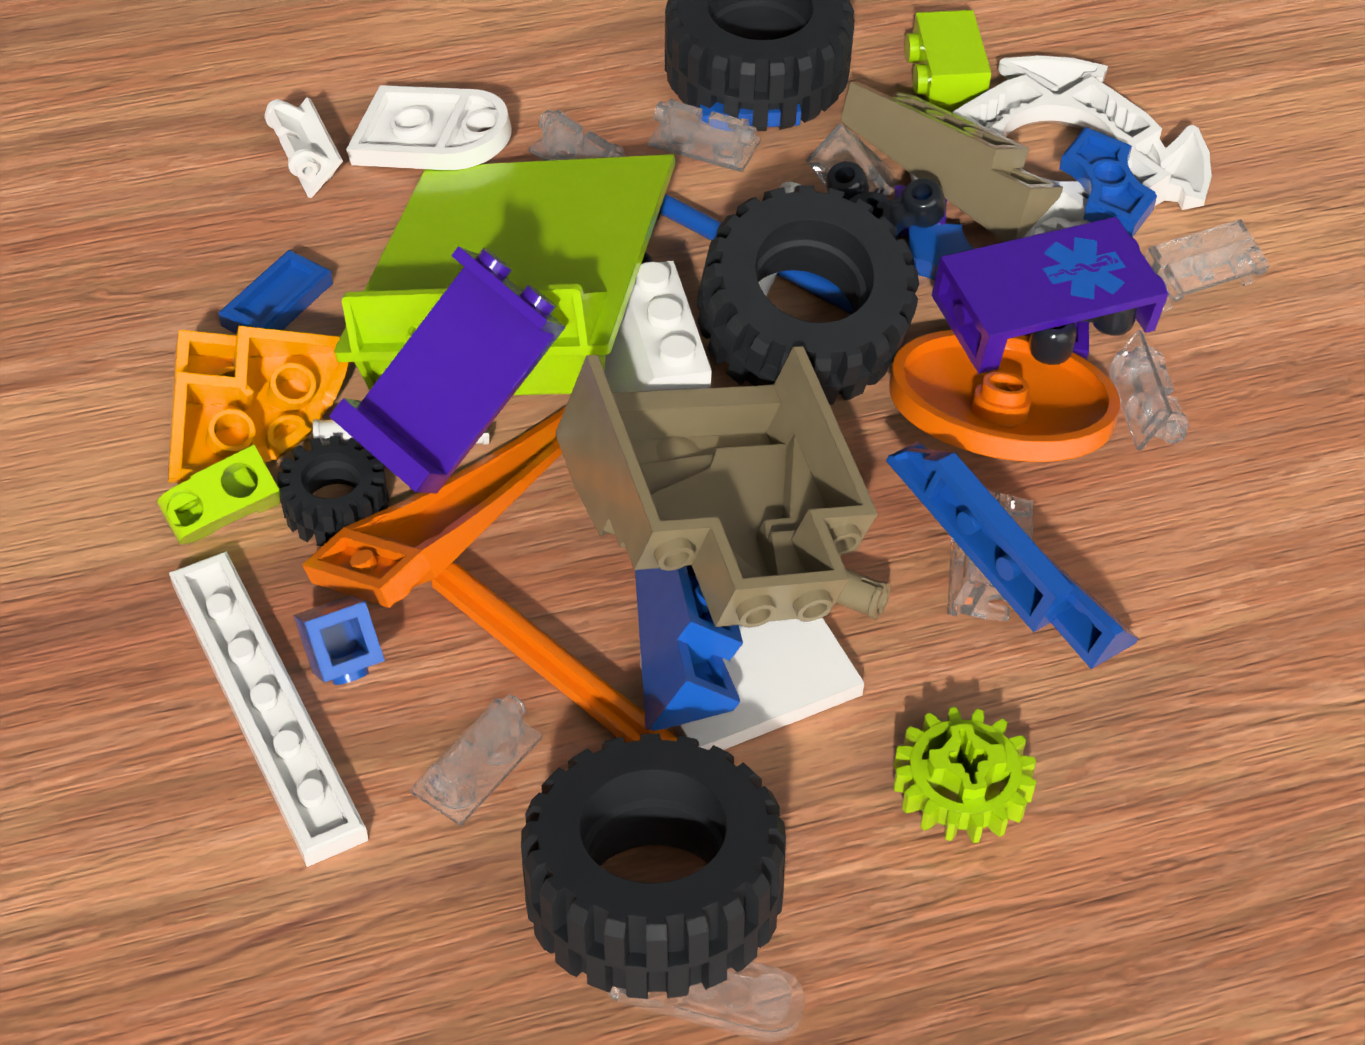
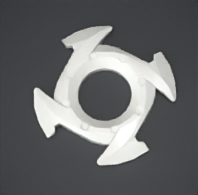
(1075, 96)

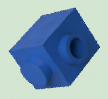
(339, 640)

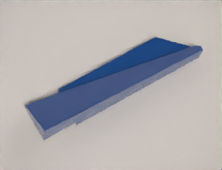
(1007, 555)
(682, 650)

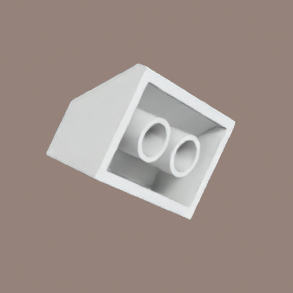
(657, 337)

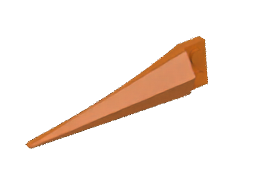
(425, 533)

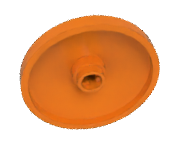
(1007, 413)

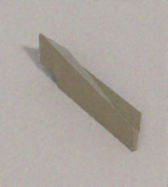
(967, 160)

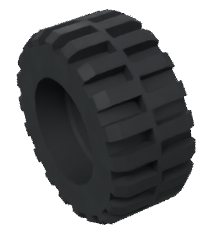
(759, 55)
(820, 237)
(663, 931)

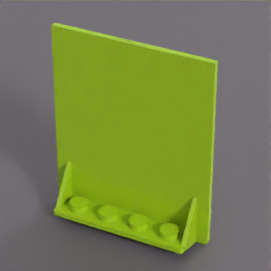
(557, 223)

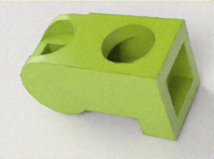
(219, 496)

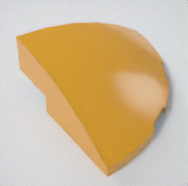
(247, 393)

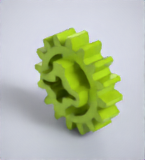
(962, 771)

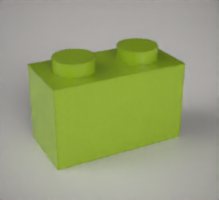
(947, 58)

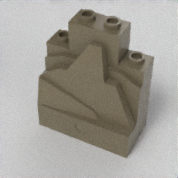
(724, 481)

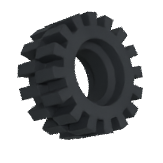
(325, 467)

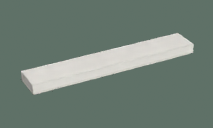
(269, 710)

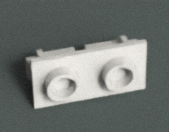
(305, 142)

